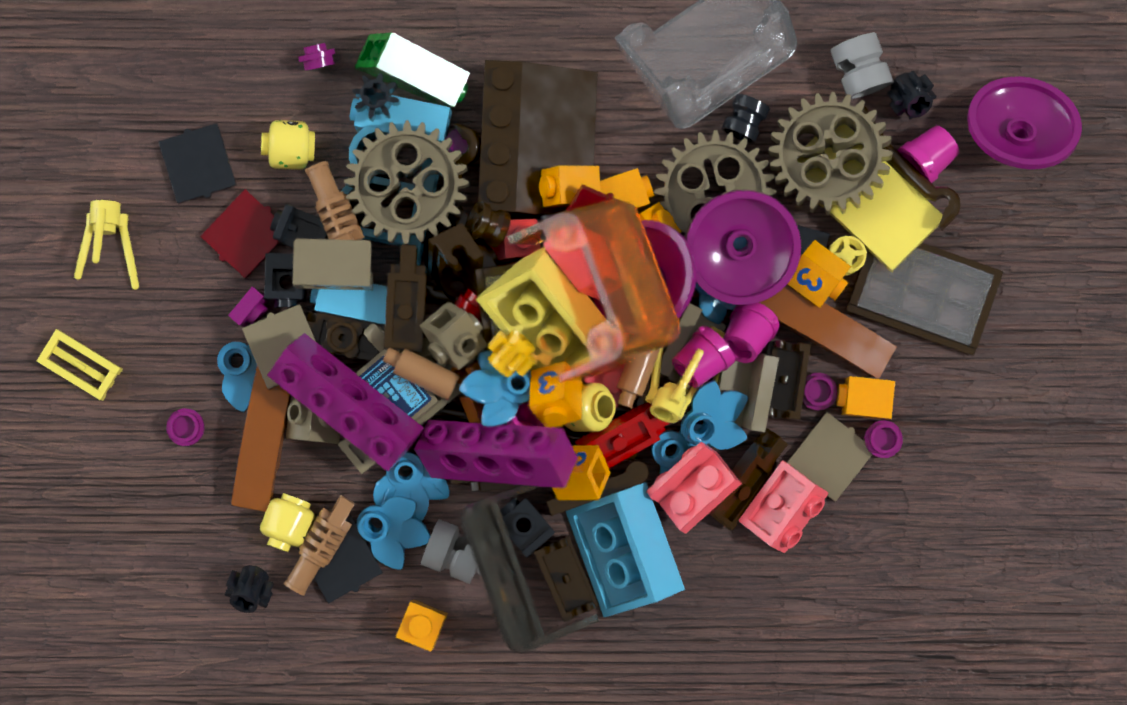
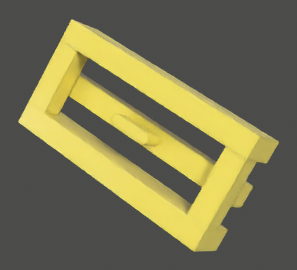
(107, 381)

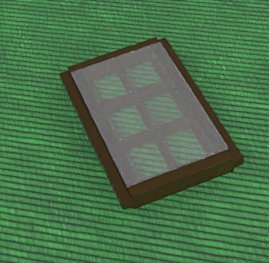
(928, 296)

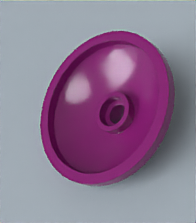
(1024, 122)
(674, 261)
(762, 265)

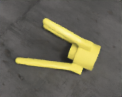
(101, 221)
(670, 401)

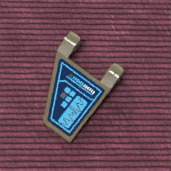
(407, 396)

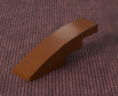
(832, 331)
(261, 445)

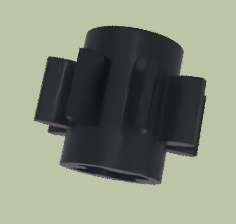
(370, 88)
(911, 95)
(249, 589)

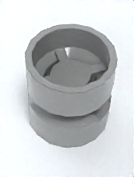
(861, 65)
(449, 550)

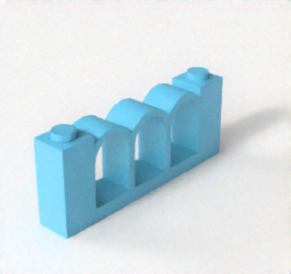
(366, 304)

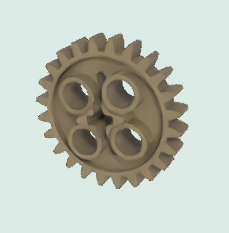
(822, 121)
(382, 159)
(681, 200)

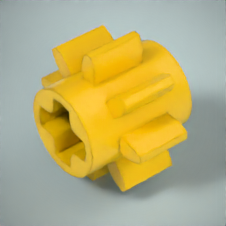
(511, 353)

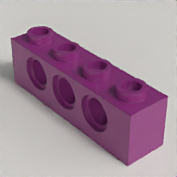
(345, 401)
(496, 453)

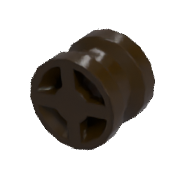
(488, 224)

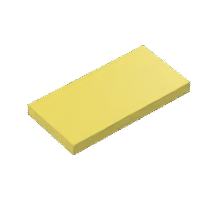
(890, 222)

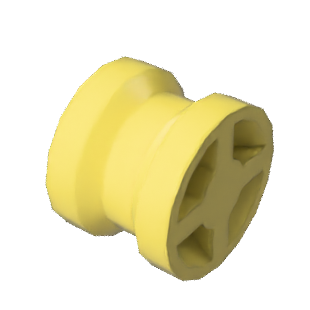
(852, 252)

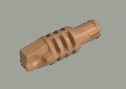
(332, 205)
(320, 544)

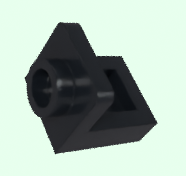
(294, 225)

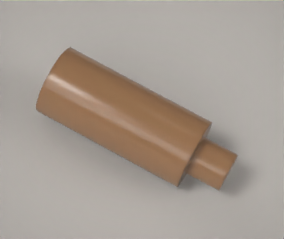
(422, 372)
(635, 378)

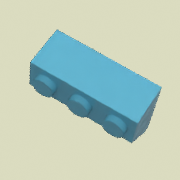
(625, 550)

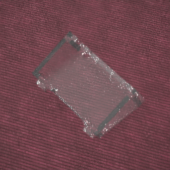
(708, 54)

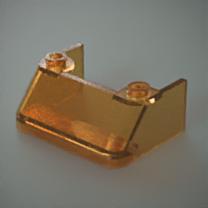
(624, 276)

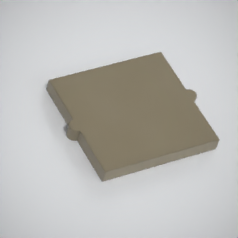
(272, 335)
(831, 456)

